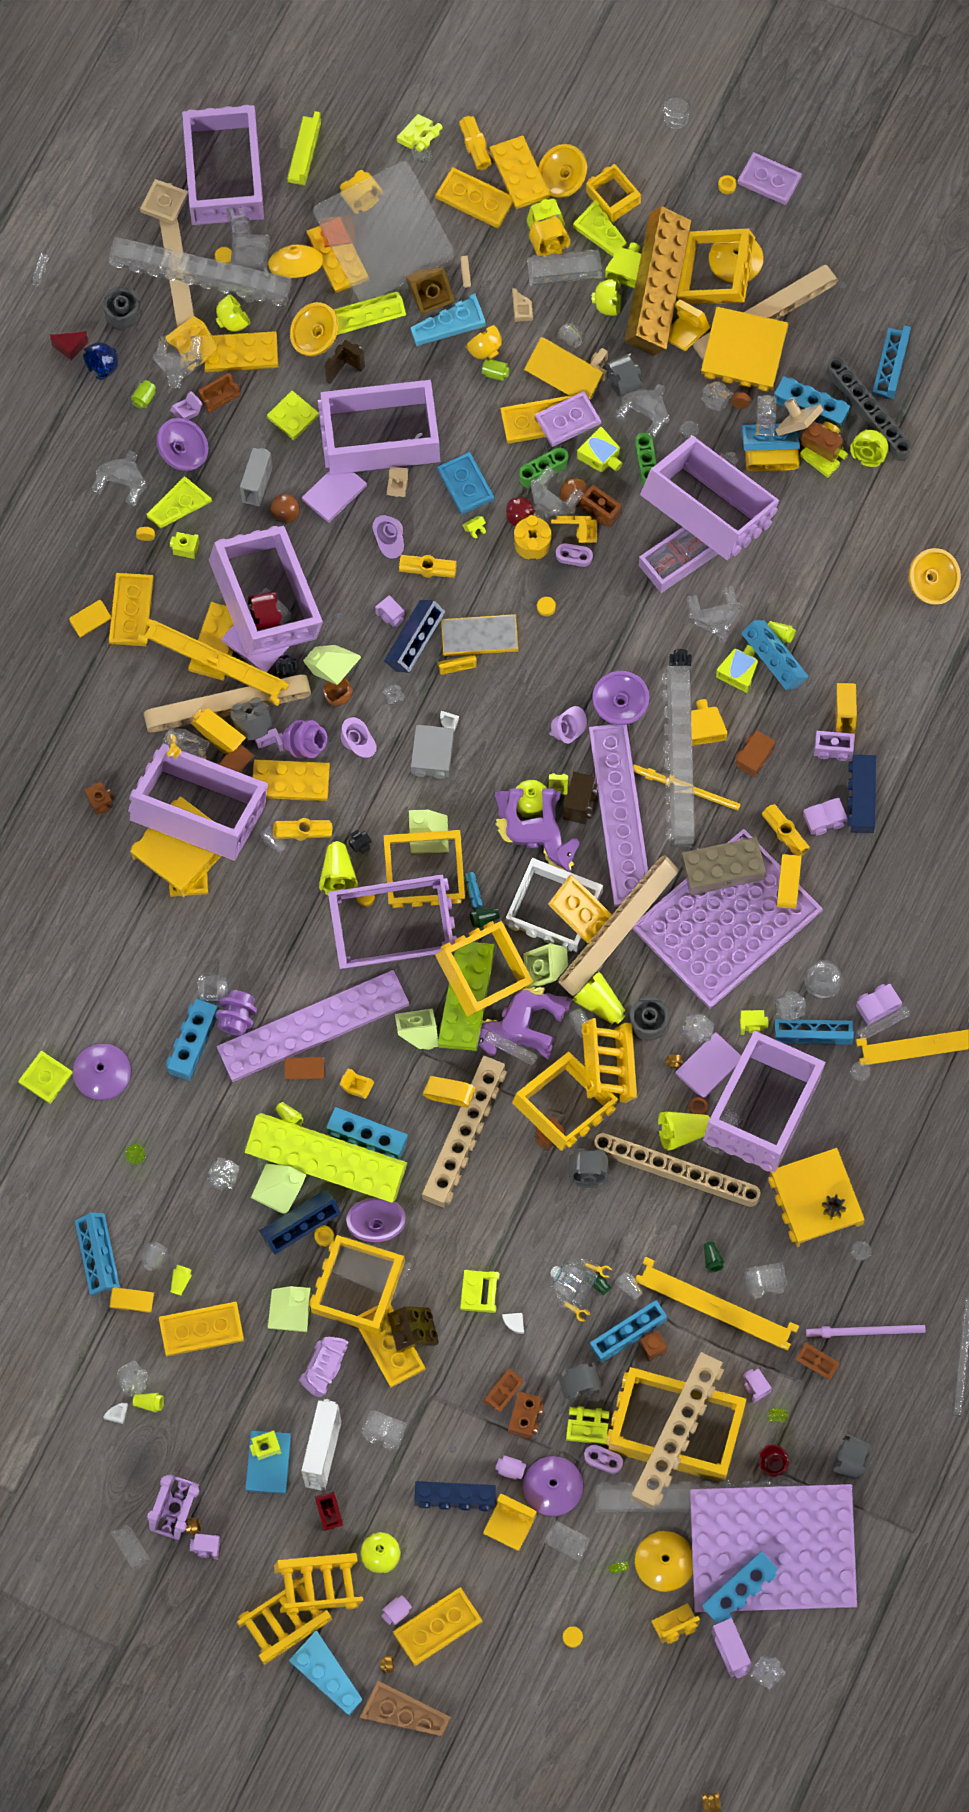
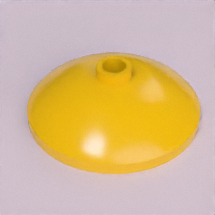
(556, 165)
(724, 260)
(295, 261)
(307, 327)
(943, 574)
(659, 1574)

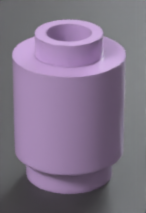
(510, 1467)
(396, 1610)

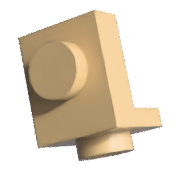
(599, 360)
(397, 482)

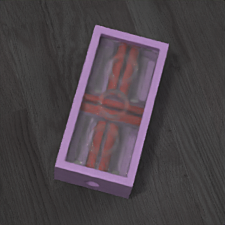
(674, 559)

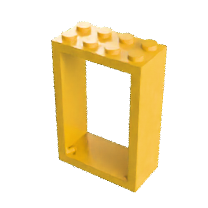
(643, 1452)

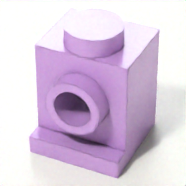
(390, 611)
(756, 1384)
(205, 1545)

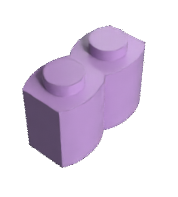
(825, 816)
(878, 1004)

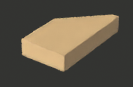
(465, 271)
(522, 307)

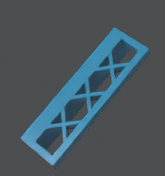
(896, 369)
(814, 1036)
(100, 1251)

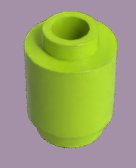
(495, 369)
(143, 394)

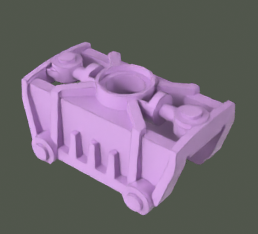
(323, 1365)
(164, 1501)

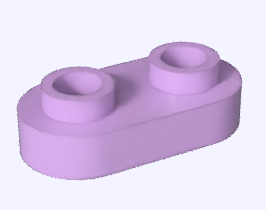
(574, 554)
(604, 1458)

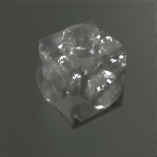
(716, 396)
(790, 1006)
(697, 1028)
(223, 1173)
(132, 1378)
(767, 1672)

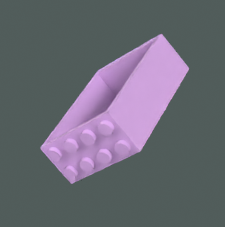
(219, 119)
(379, 454)
(724, 481)
(274, 638)
(187, 825)
(444, 902)
(743, 1144)

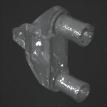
(178, 364)
(647, 403)
(124, 473)
(547, 502)
(717, 618)

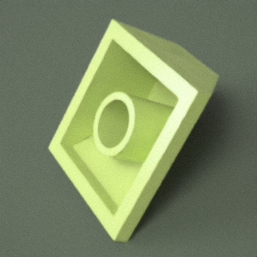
(331, 662)
(428, 821)
(545, 964)
(418, 1028)
(278, 1187)
(290, 1309)

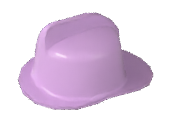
(389, 536)
(569, 725)
(357, 738)

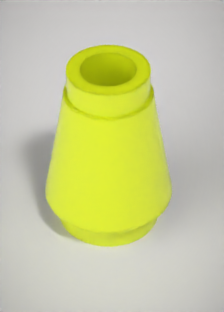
(783, 631)
(289, 1114)
(180, 1279)
(150, 1401)

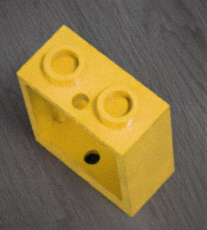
(624, 205)

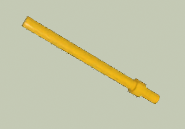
(651, 774)

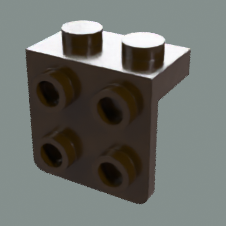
(345, 353)
(412, 1327)

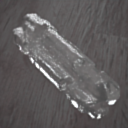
(39, 268)

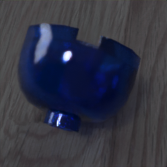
(101, 359)

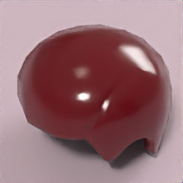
(518, 509)
(773, 1460)

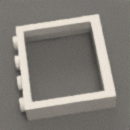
(559, 876)
(321, 1445)

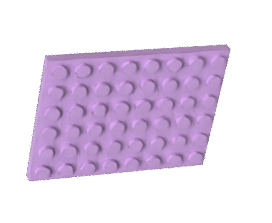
(723, 933)
(799, 1530)

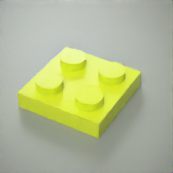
(293, 415)
(45, 1077)

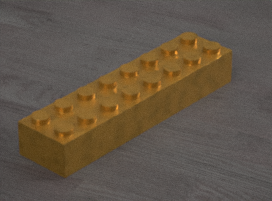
(657, 281)

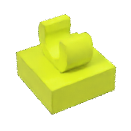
(474, 524)
(559, 783)

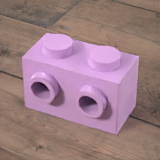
(834, 745)

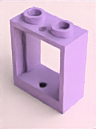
(731, 1648)

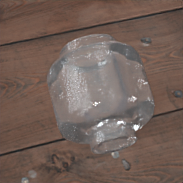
(570, 335)
(154, 1256)

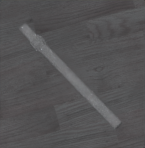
(962, 1362)

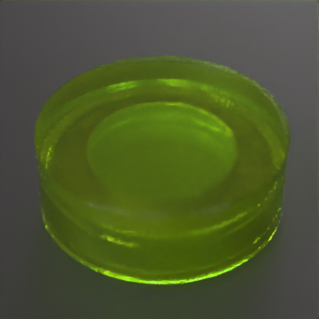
(135, 1154)
(778, 1415)
(618, 1567)

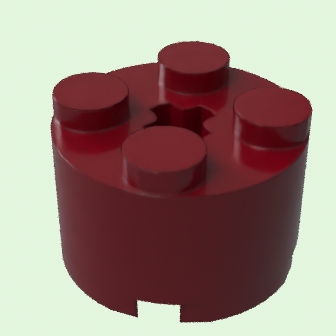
(264, 610)

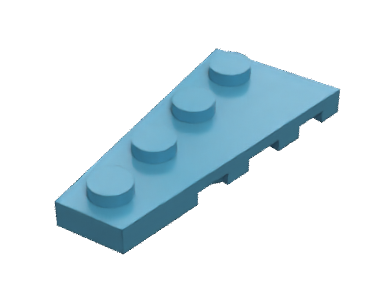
(457, 320)
(324, 1671)

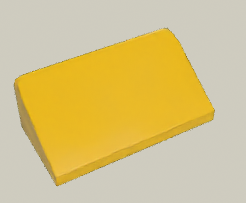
(89, 618)
(457, 664)

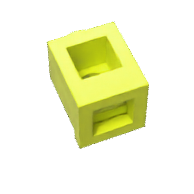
(188, 549)
(753, 1021)
(266, 1439)

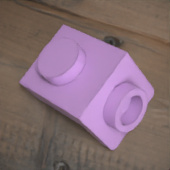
(187, 408)
(270, 738)

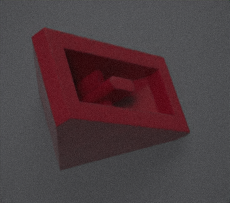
(69, 343)
(328, 1510)

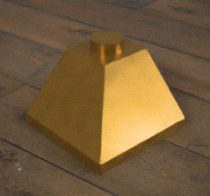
(430, 289)

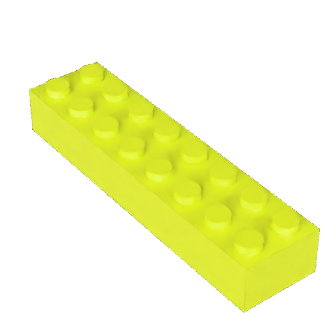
(326, 1157)

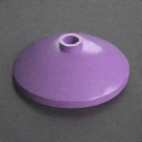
(187, 439)
(621, 687)
(104, 1083)
(375, 1220)
(556, 1499)

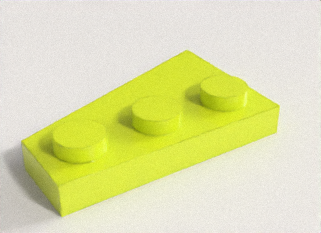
(598, 228)
(178, 502)

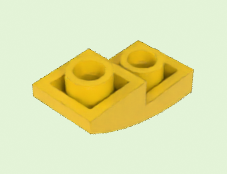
(131, 1300)

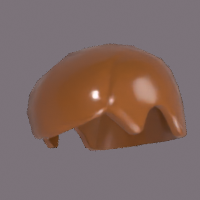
(568, 487)
(285, 508)
(338, 694)

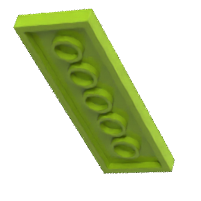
(456, 1028)

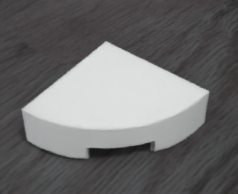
(448, 720)
(514, 1322)
(117, 1413)

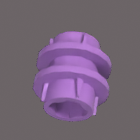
(304, 739)
(236, 1010)

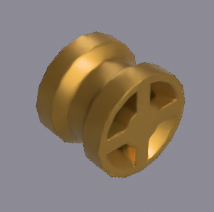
(711, 1802)

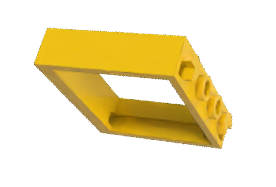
(742, 270)
(417, 901)
(457, 979)
(577, 1070)
(386, 1298)

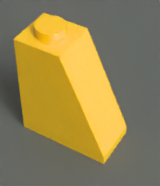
(846, 708)
(217, 730)

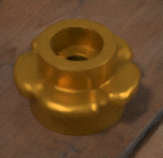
(674, 1061)
(193, 1526)
(387, 1664)

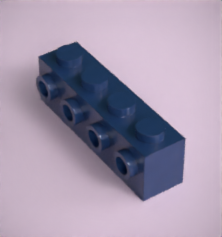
(414, 636)
(862, 793)
(300, 1221)
(455, 1496)

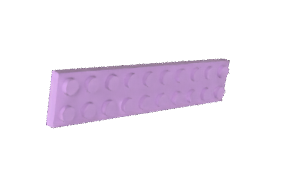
(618, 808)
(312, 1025)

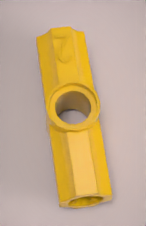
(475, 142)
(439, 567)
(778, 821)
(313, 829)

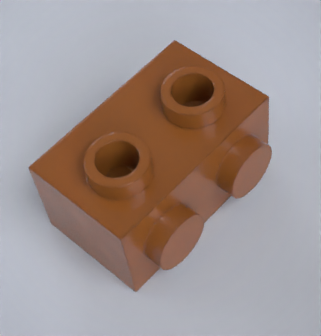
(822, 441)
(601, 506)
(755, 754)
(525, 1414)

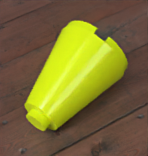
(337, 869)
(600, 1000)
(681, 1128)

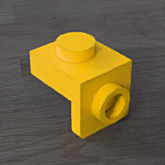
(356, 1084)

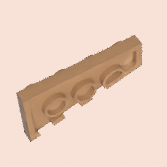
(401, 1710)

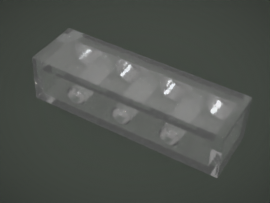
(564, 267)

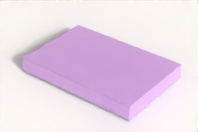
(769, 178)
(568, 419)
(333, 493)
(262, 661)
(709, 1066)

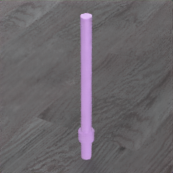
(827, 1332)

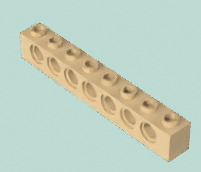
(432, 1192)
(703, 1365)

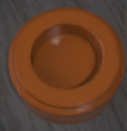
(740, 400)
(698, 1106)

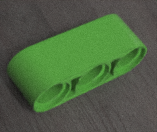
(644, 452)
(547, 459)

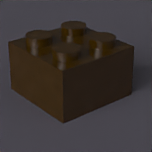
(580, 798)

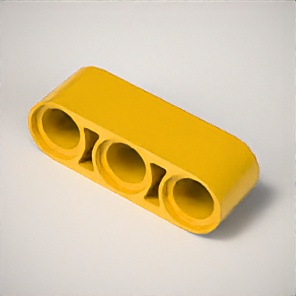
(772, 460)
(789, 881)
(449, 1091)

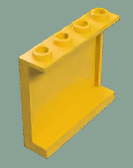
(744, 349)
(172, 858)
(804, 1187)

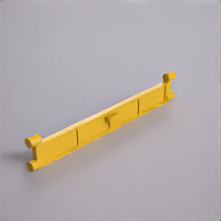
(215, 659)
(913, 1047)
(715, 1306)

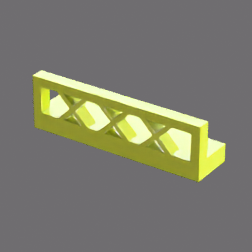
(304, 149)
(370, 312)

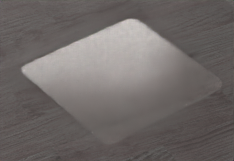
(383, 231)

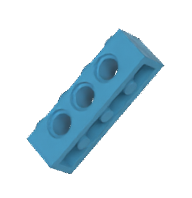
(807, 393)
(774, 654)
(186, 1068)
(342, 1118)
(628, 1332)
(759, 1562)

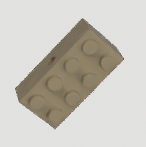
(723, 866)

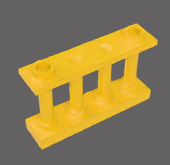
(625, 1060)
(325, 1564)
(285, 1640)

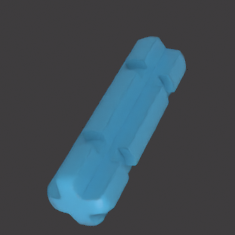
(473, 890)

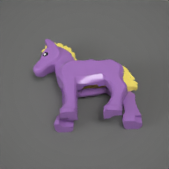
(535, 831)
(518, 1019)

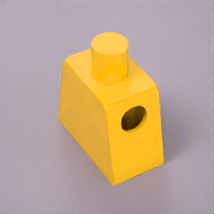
(707, 724)

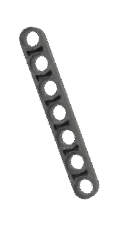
(867, 400)

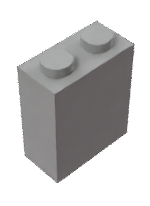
(256, 476)
(432, 751)

